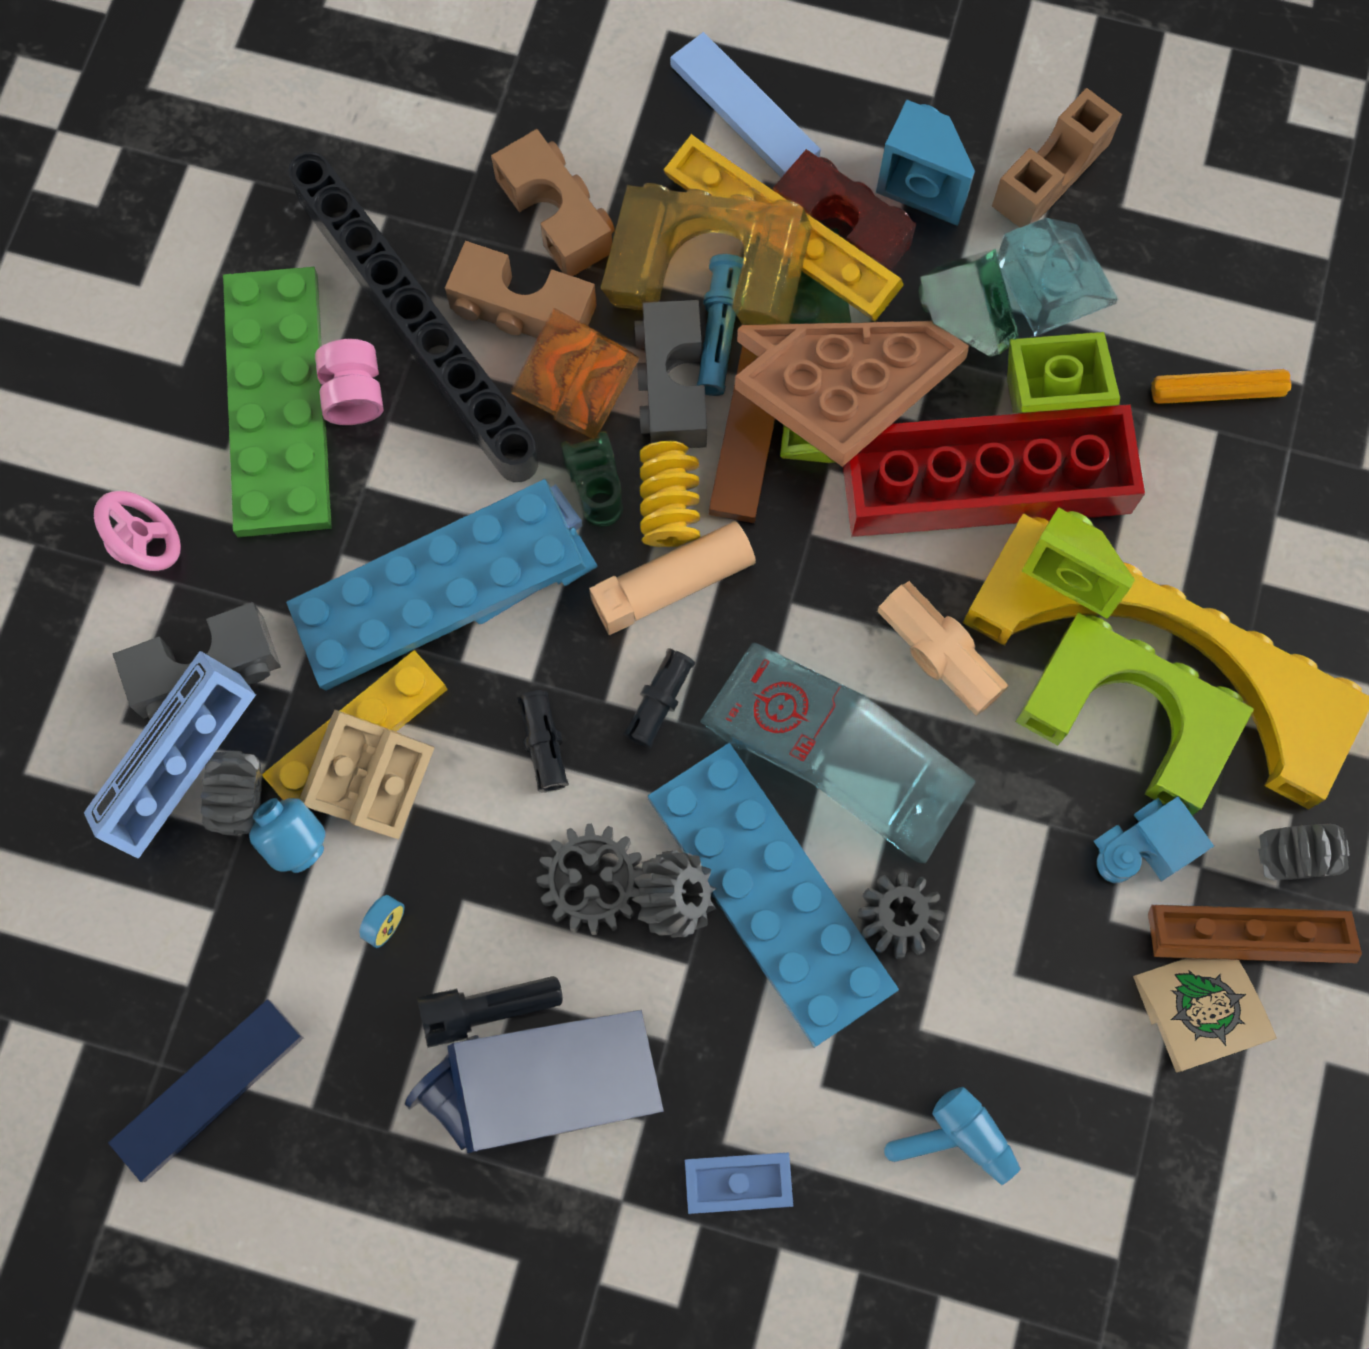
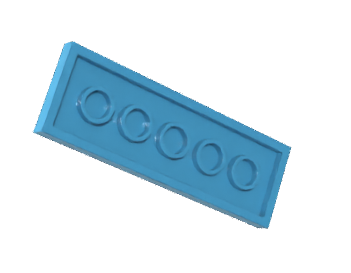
(435, 585)
(773, 895)

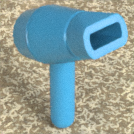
(964, 1126)

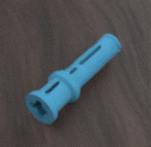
(719, 322)

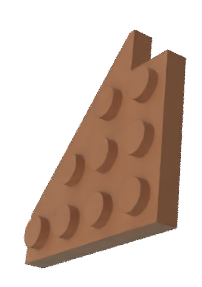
(844, 379)

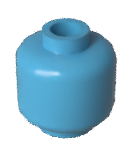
(287, 835)

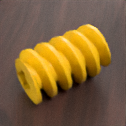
(666, 494)

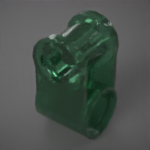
(593, 471)

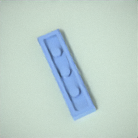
(742, 104)

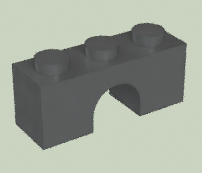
(671, 338)
(238, 642)

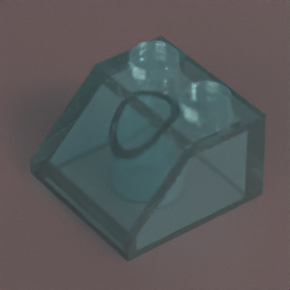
(1053, 274)

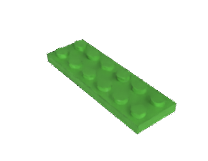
(275, 403)

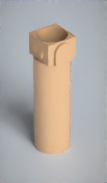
(671, 577)

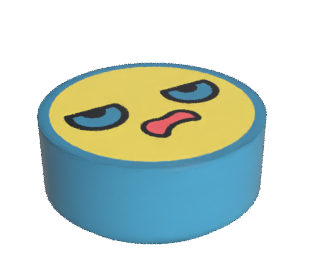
(381, 921)

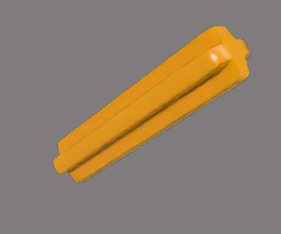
(1221, 386)

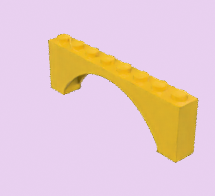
(1298, 710)

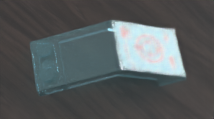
(840, 747)

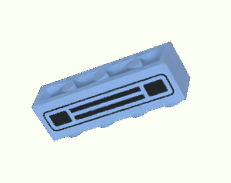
(168, 755)

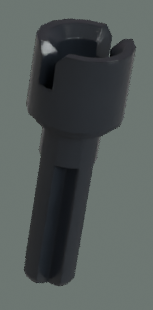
(450, 1014)

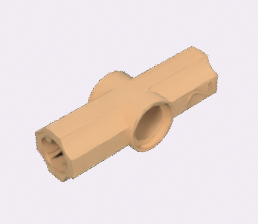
(942, 648)

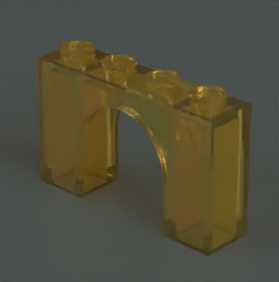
(660, 221)

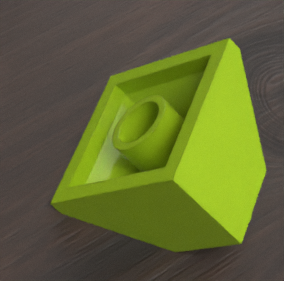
(1079, 563)

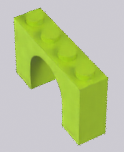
(1202, 717)

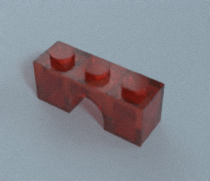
(824, 193)

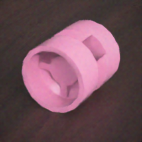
(347, 381)

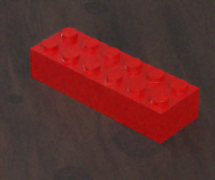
(994, 471)

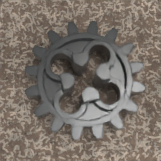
(563, 880)

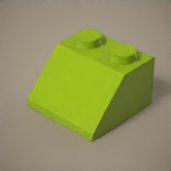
(1061, 373)

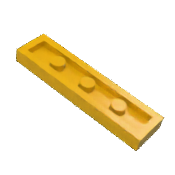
(387, 702)

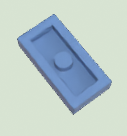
(738, 1183)

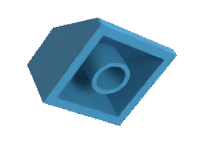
(926, 164)

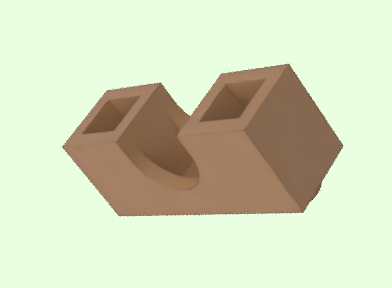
(1072, 147)
(536, 173)
(481, 291)

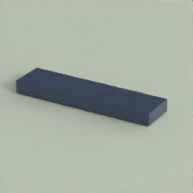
(205, 1091)

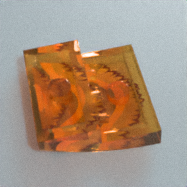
(574, 373)

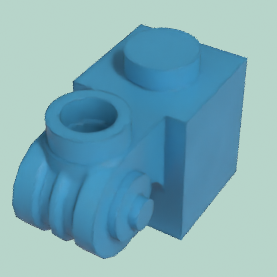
(1164, 837)

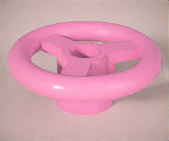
(131, 534)

